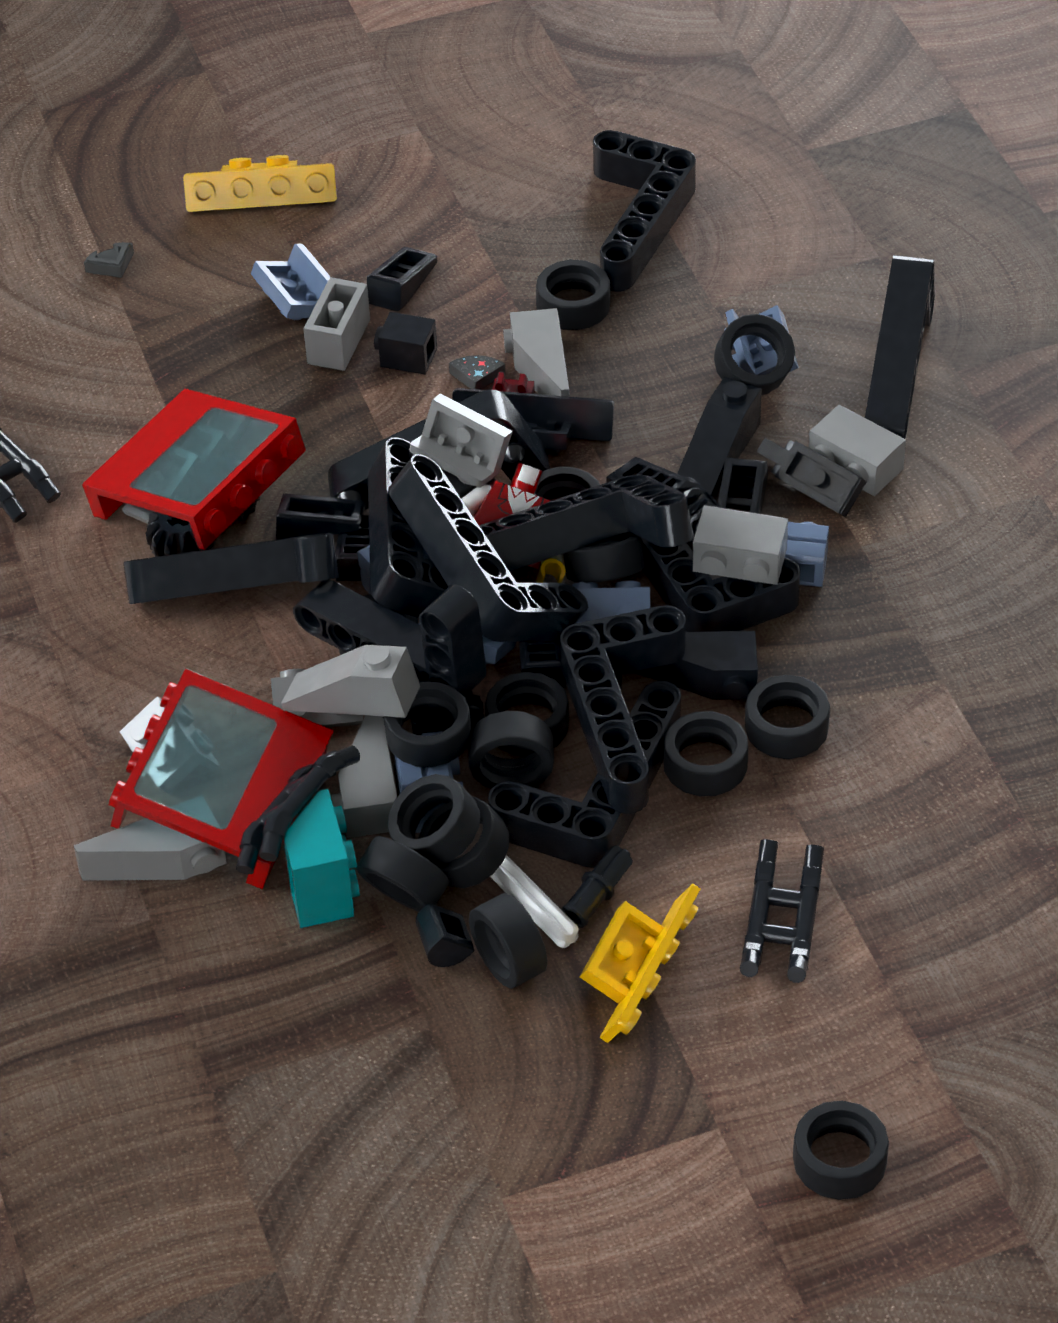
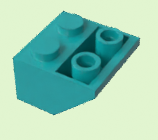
(321, 863)

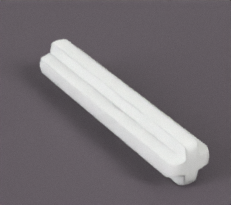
(537, 903)

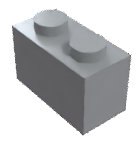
(337, 323)
(859, 447)
(740, 545)

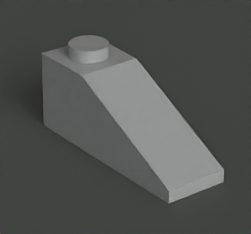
(538, 350)
(359, 682)
(369, 785)
(145, 853)

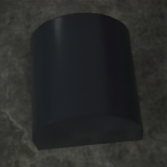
(443, 936)

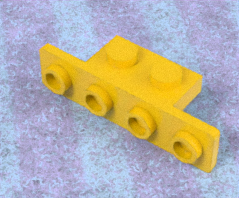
(260, 185)
(630, 955)

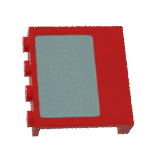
(198, 463)
(215, 764)

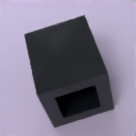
(406, 342)

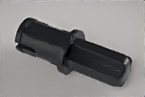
(597, 885)

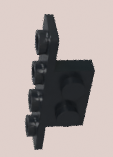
(558, 417)

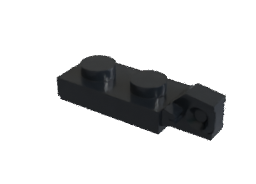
(814, 475)

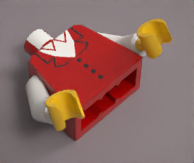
(501, 500)

